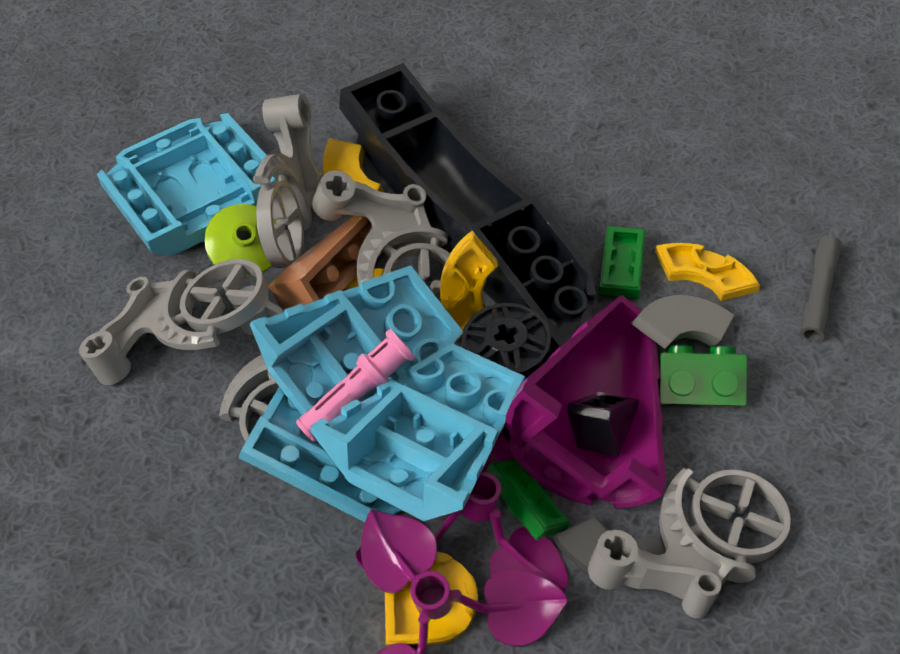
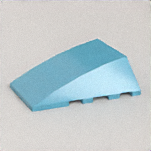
(319, 342)
(424, 435)

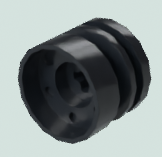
(509, 336)

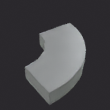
(681, 318)

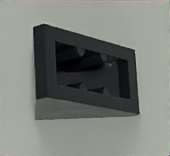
(602, 421)

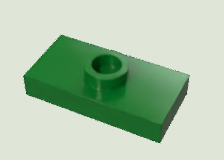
(622, 262)
(528, 500)

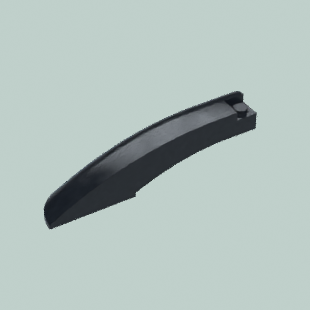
(418, 145)

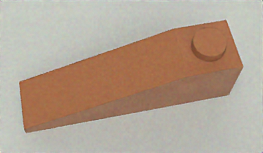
(324, 267)

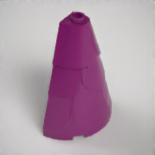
(600, 357)

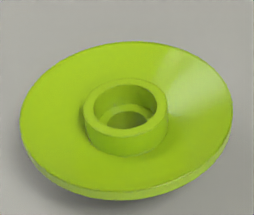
(222, 238)

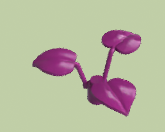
(404, 549)
(521, 549)

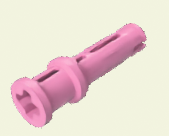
(371, 372)

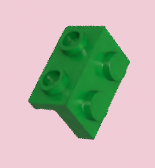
(703, 378)

